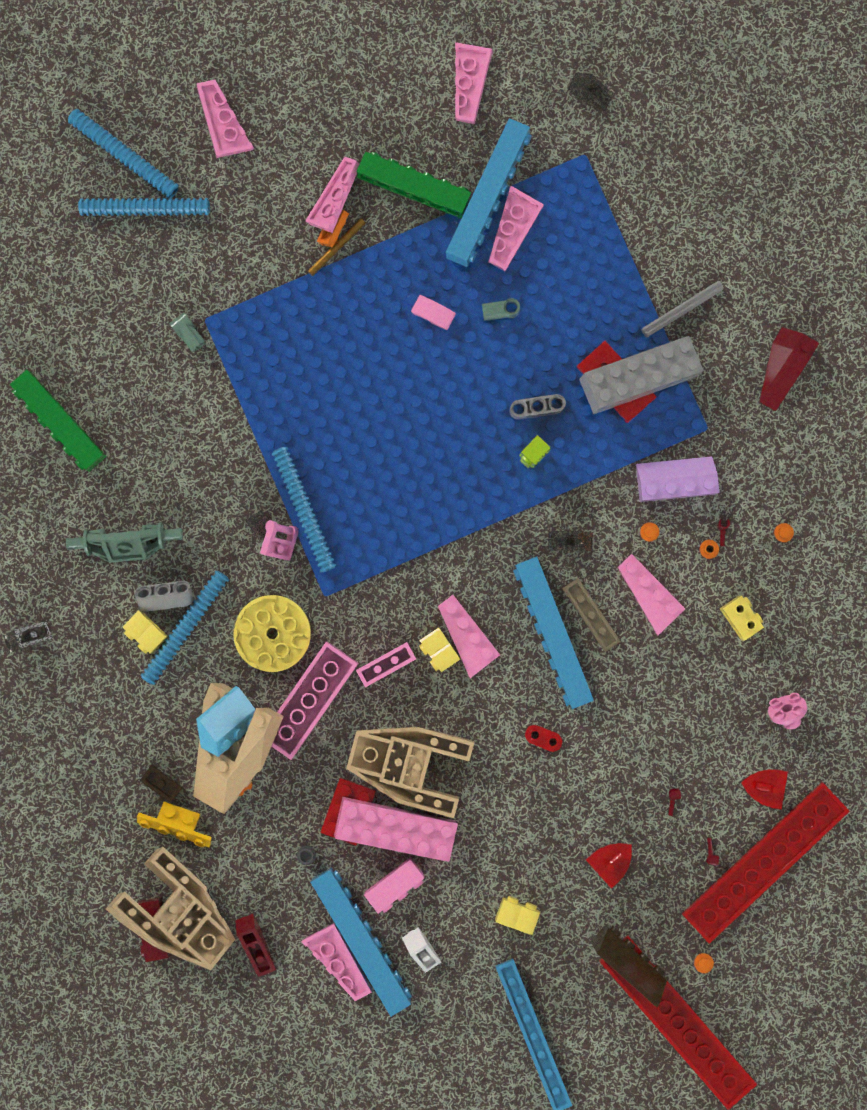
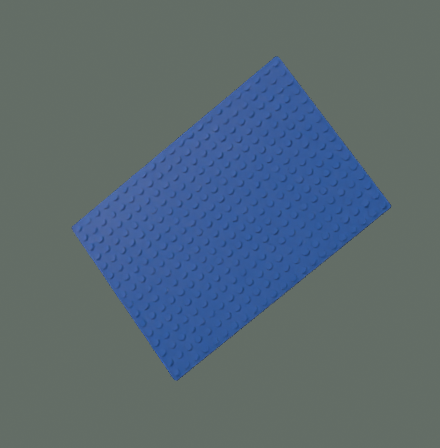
(410, 422)

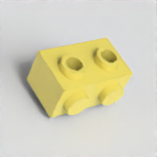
(740, 619)

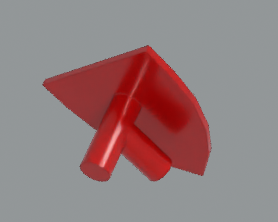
(767, 787)
(611, 862)

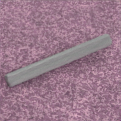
(682, 309)

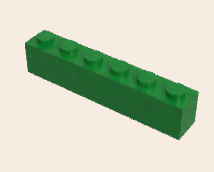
(413, 184)
(57, 419)

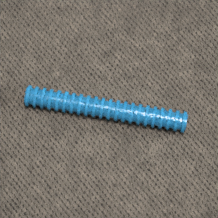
(121, 152)
(143, 206)
(305, 513)
(183, 629)

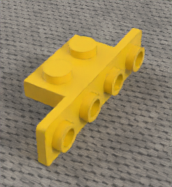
(177, 822)

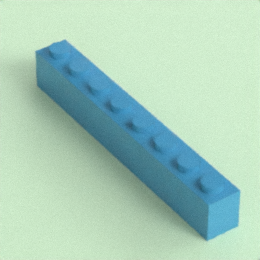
(488, 192)
(553, 632)
(361, 942)

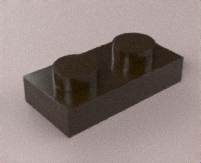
(161, 783)

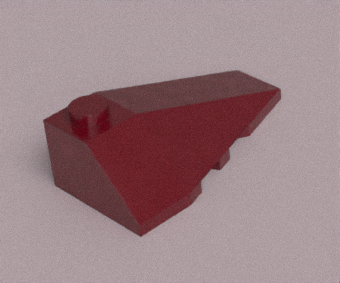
(786, 362)

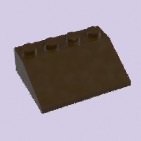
(630, 964)

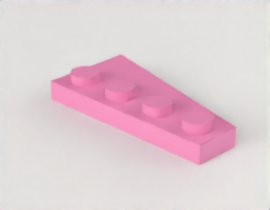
(471, 73)
(224, 129)
(331, 202)
(516, 221)
(650, 594)
(469, 640)
(339, 960)

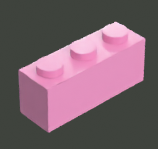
(386, 664)
(394, 886)

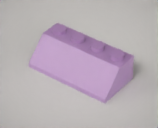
(677, 479)

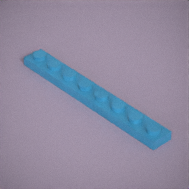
(533, 1035)

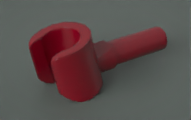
(722, 531)
(674, 794)
(711, 859)

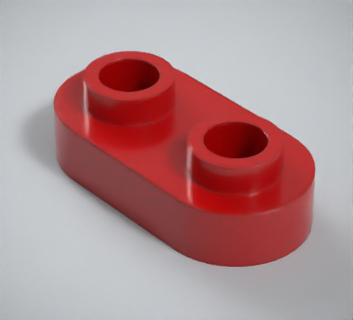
(543, 738)

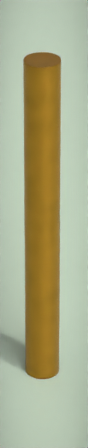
(337, 246)

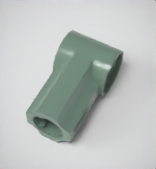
(498, 310)
(185, 329)

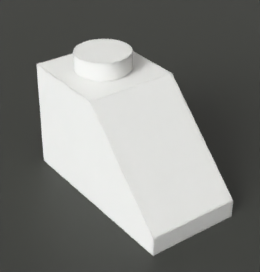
(421, 950)

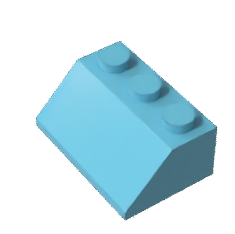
(225, 722)

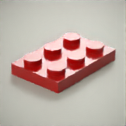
(349, 790)

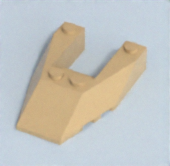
(398, 761)
(224, 777)
(187, 921)

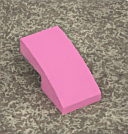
(433, 312)

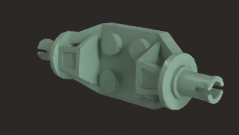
(124, 545)

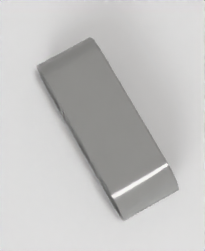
(545, 401)
(164, 596)

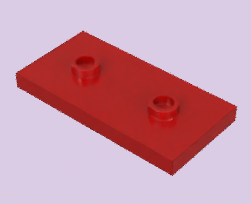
(606, 355)

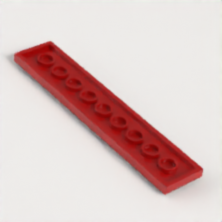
(765, 862)
(692, 1040)

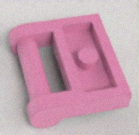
(276, 546)

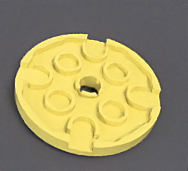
(252, 637)

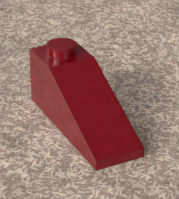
(254, 944)

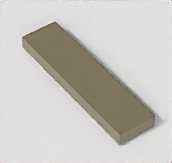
(591, 615)

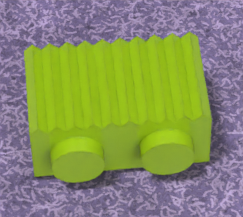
(534, 452)

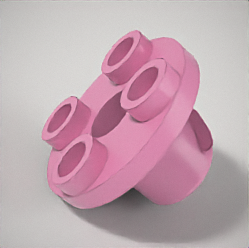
(788, 710)

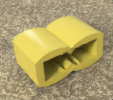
(144, 632)
(439, 650)
(517, 915)

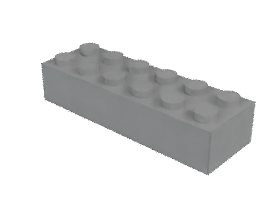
(641, 374)

